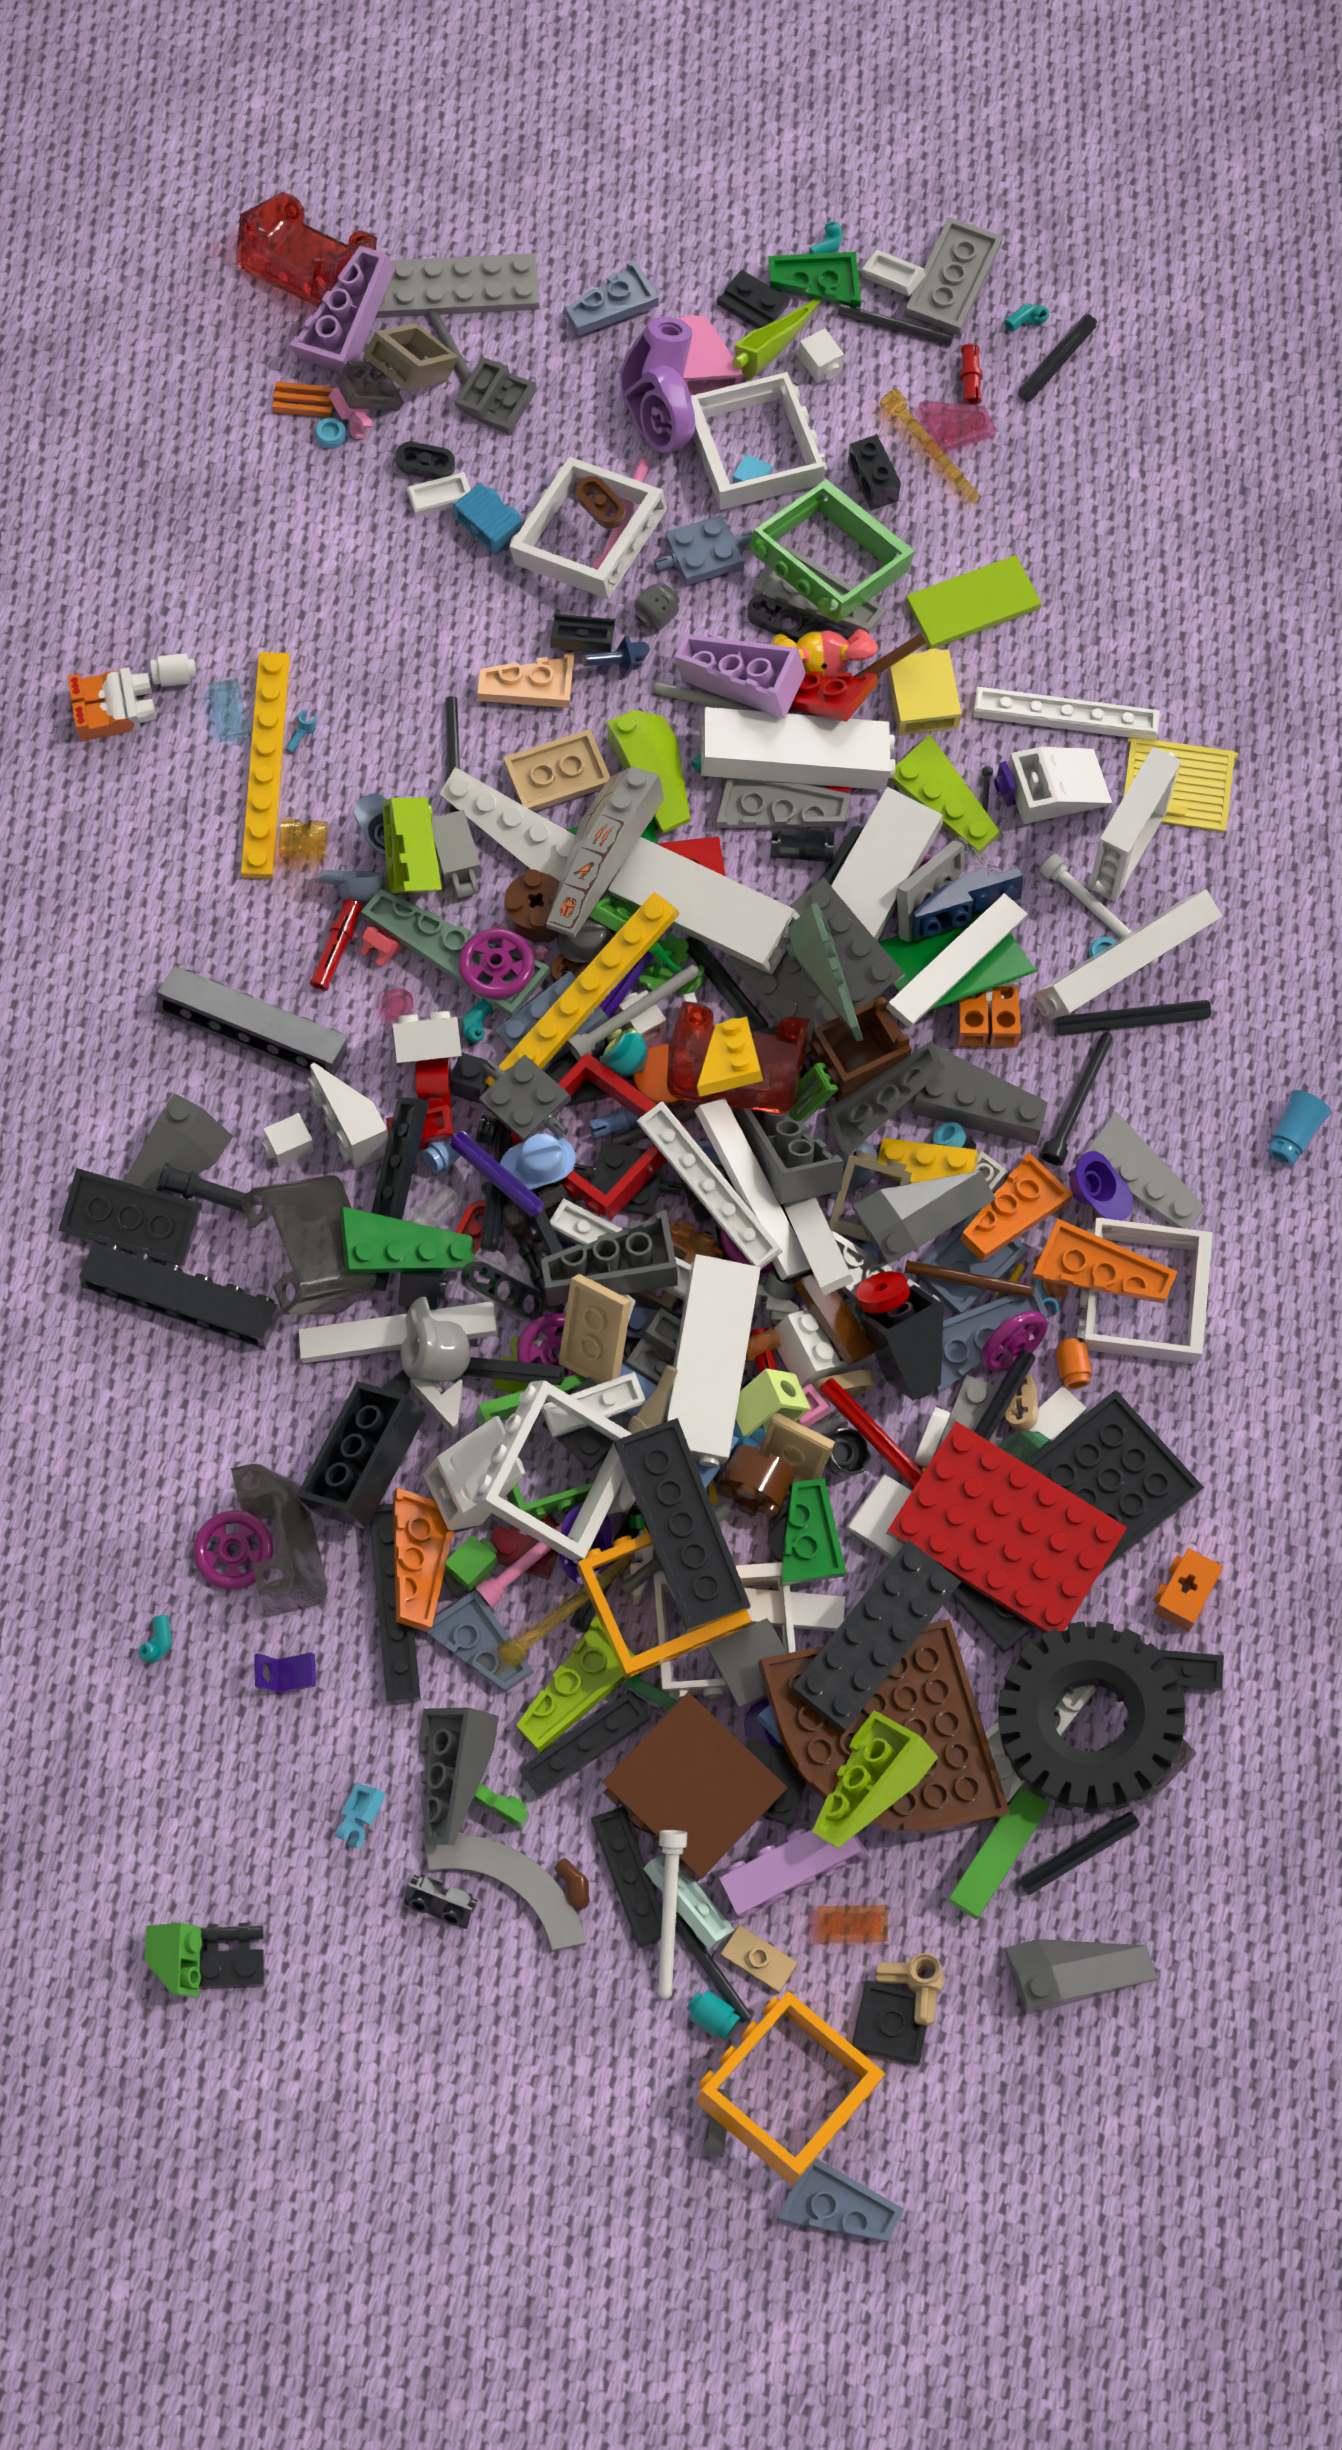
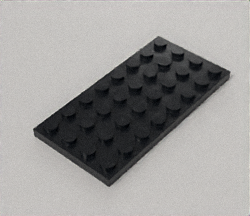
(1115, 1467)

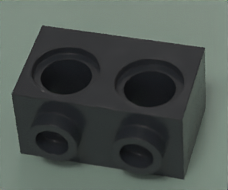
(874, 472)

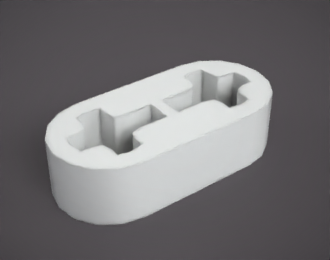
(932, 1437)

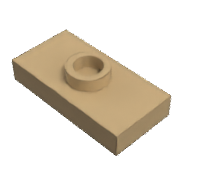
(759, 1959)

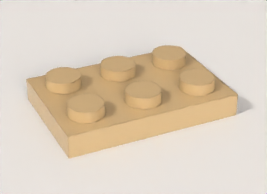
(557, 771)
(594, 1330)

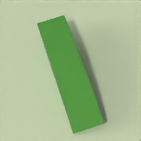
(998, 1853)

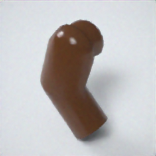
(576, 1884)

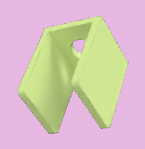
(767, 1394)

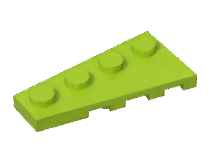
(934, 782)
(575, 1689)

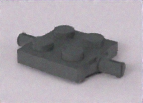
(525, 1099)

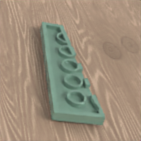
(442, 943)

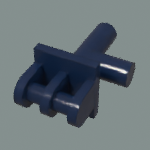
(627, 655)

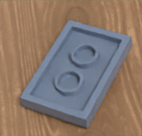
(524, 1020)
(957, 1256)

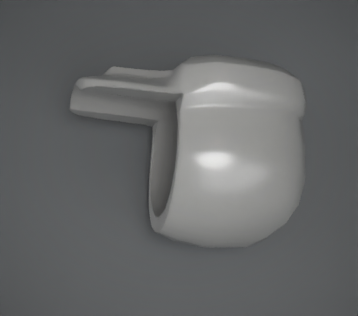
(441, 1348)

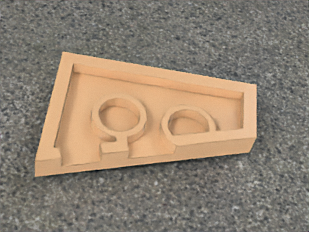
(530, 684)

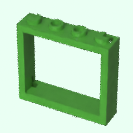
(854, 522)
(563, 1501)

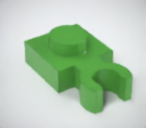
(509, 1809)

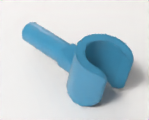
(303, 728)
(1050, 1301)

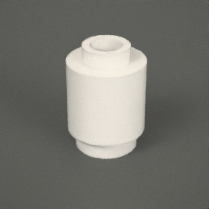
(173, 670)

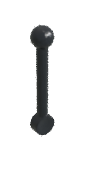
(987, 772)

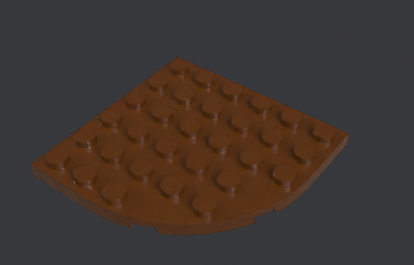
(922, 1693)

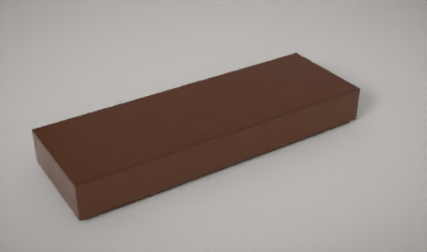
(836, 1321)

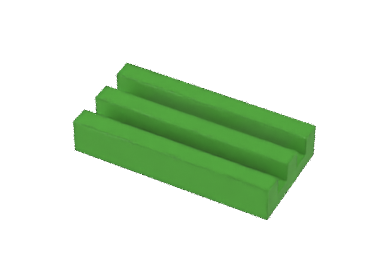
(817, 1094)

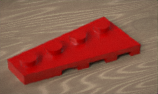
(833, 696)

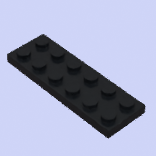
(682, 1524)
(875, 1636)

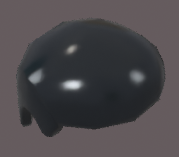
(849, 1452)

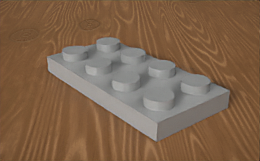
(954, 275)

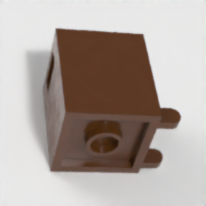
(858, 1062)

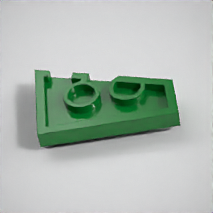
(818, 276)
(811, 1536)

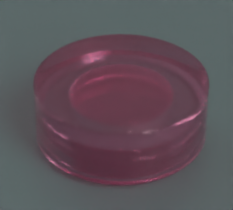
(397, 1003)

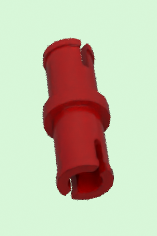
(971, 374)

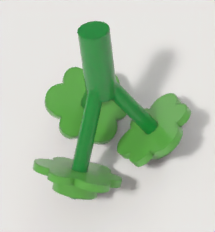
(672, 954)

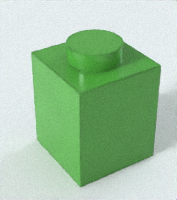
(472, 1562)

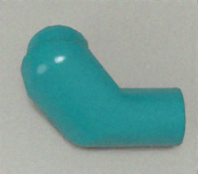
(831, 240)
(472, 1022)

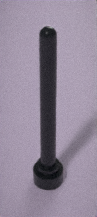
(1055, 1149)

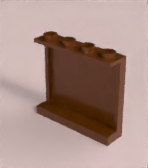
(694, 1780)

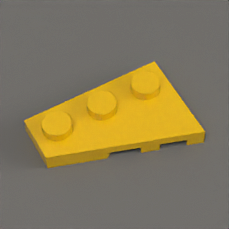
(730, 1058)
(927, 1160)

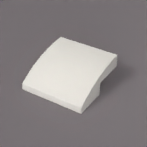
(877, 1515)

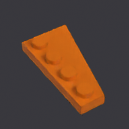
(1018, 1206)
(1097, 1264)
(419, 1557)

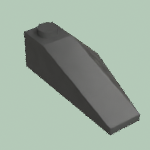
(184, 1139)
(915, 1213)
(456, 1754)
(1070, 1971)

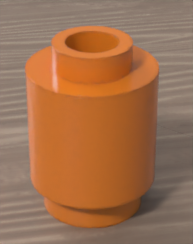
(1073, 1363)

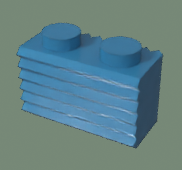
(487, 517)

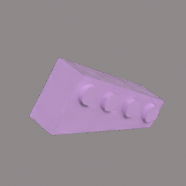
(347, 312)
(743, 671)
(785, 1868)

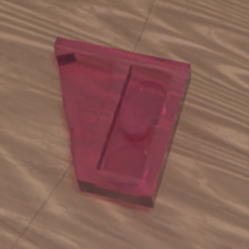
(956, 424)

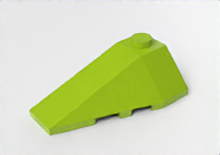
(651, 745)
(880, 1770)

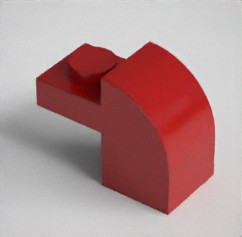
(434, 1081)

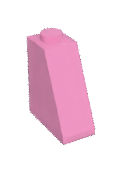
(708, 359)

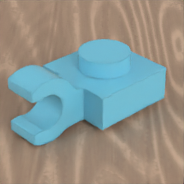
(359, 1810)

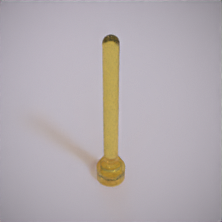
(895, 404)
(514, 1650)

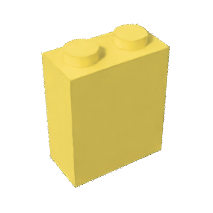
(924, 693)

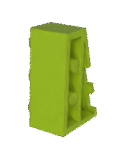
(410, 847)

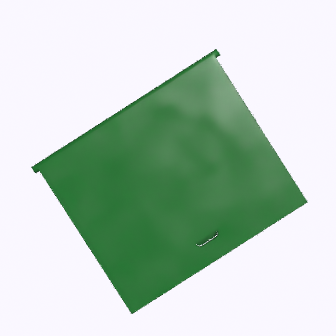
(999, 967)

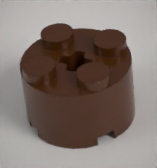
(529, 905)
(756, 1481)

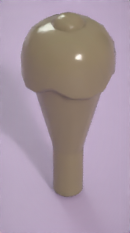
(655, 1408)

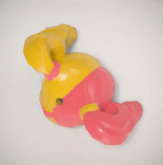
(830, 649)

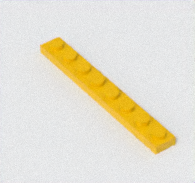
(265, 766)
(594, 983)

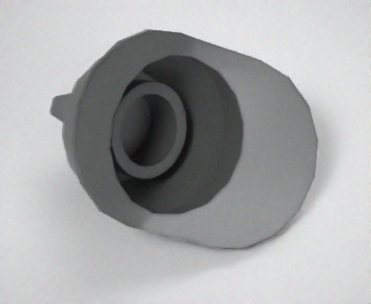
(587, 943)

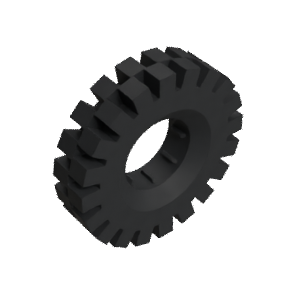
(1100, 1659)

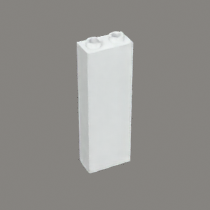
(796, 749)
(885, 857)
(708, 904)
(1127, 955)
(712, 1355)

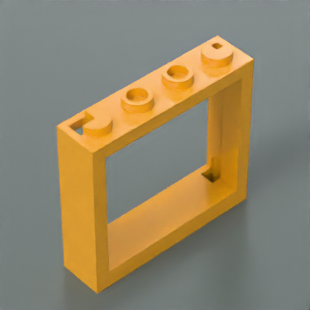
(663, 1653)
(750, 2133)

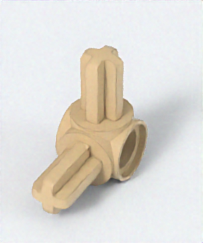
(925, 1989)

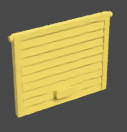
(1201, 786)

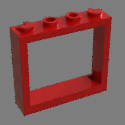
(641, 1171)

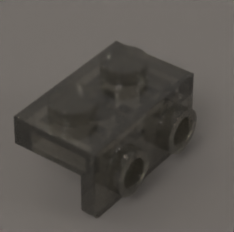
(368, 387)

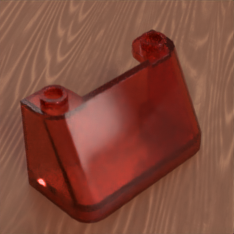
(290, 254)
(778, 1057)

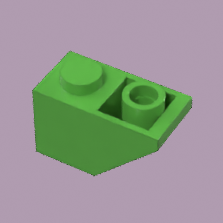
(174, 1956)

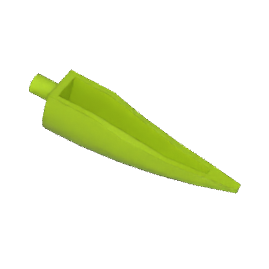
(766, 343)

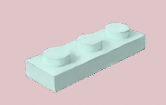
(693, 1905)

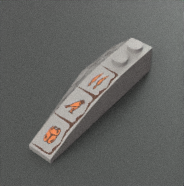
(603, 844)

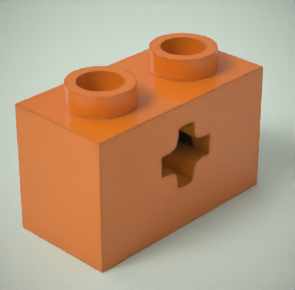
(1201, 1576)

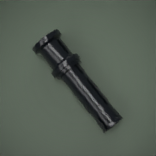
(192, 1186)

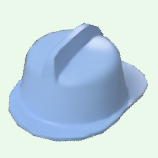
(540, 1160)

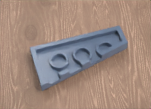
(968, 1332)

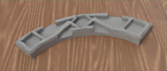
(520, 1875)

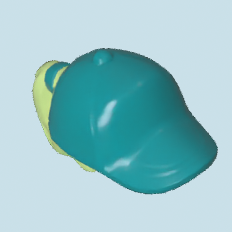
(625, 1053)

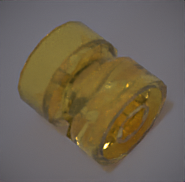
(303, 839)

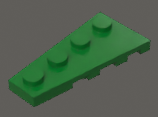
(393, 1245)

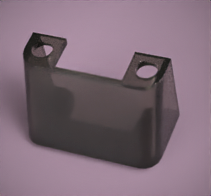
(312, 1236)
(303, 1577)

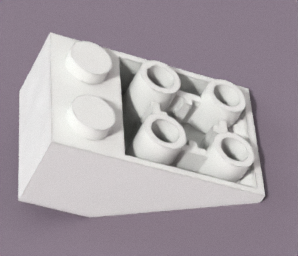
(1057, 782)
(427, 1037)
(350, 1117)
(808, 1348)
(456, 1471)

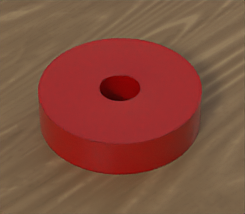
(882, 1292)

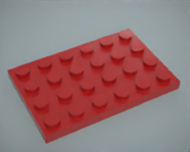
(1007, 1530)

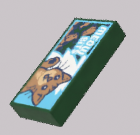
(649, 1694)

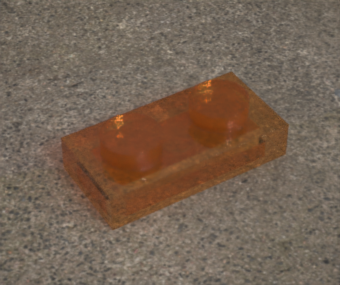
(696, 1243)
(852, 1924)

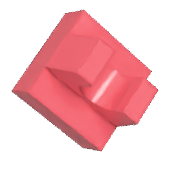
(382, 942)

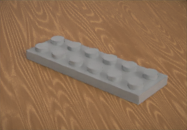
(462, 285)

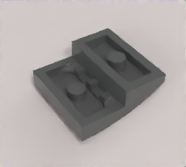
(495, 395)
(656, 1347)
(738, 1659)

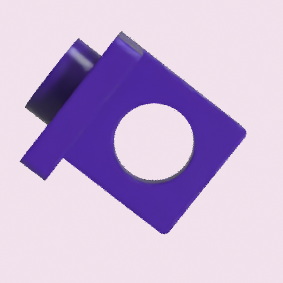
(1005, 784)
(285, 1673)

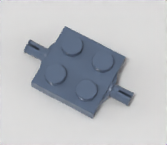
(703, 550)

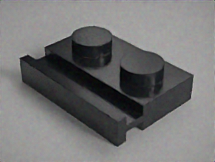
(752, 300)
(582, 633)

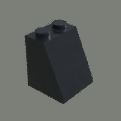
(909, 1343)

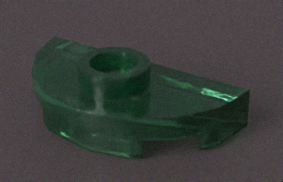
(1024, 1444)

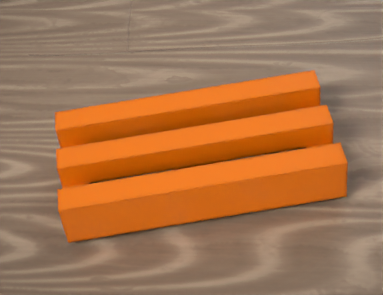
(302, 394)

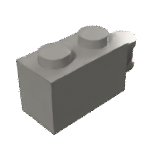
(456, 853)

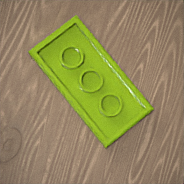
(973, 602)

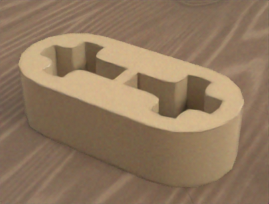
(852, 1382)
(1029, 1402)

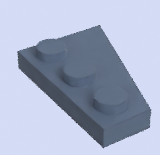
(617, 299)
(473, 1636)
(839, 2204)

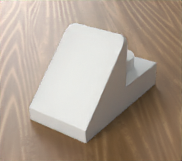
(445, 1406)

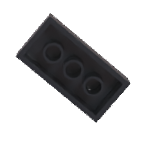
(361, 1455)

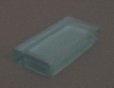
(229, 710)

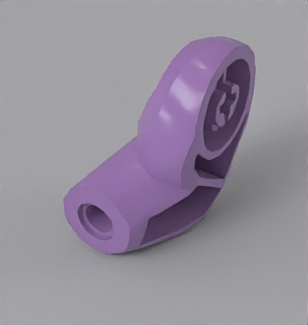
(655, 384)

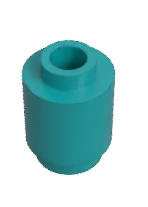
(712, 2014)

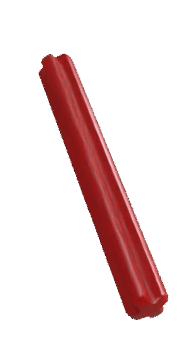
(871, 1431)

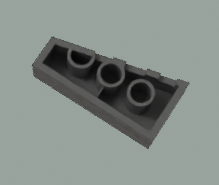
(980, 1101)
(789, 1157)
(623, 1262)

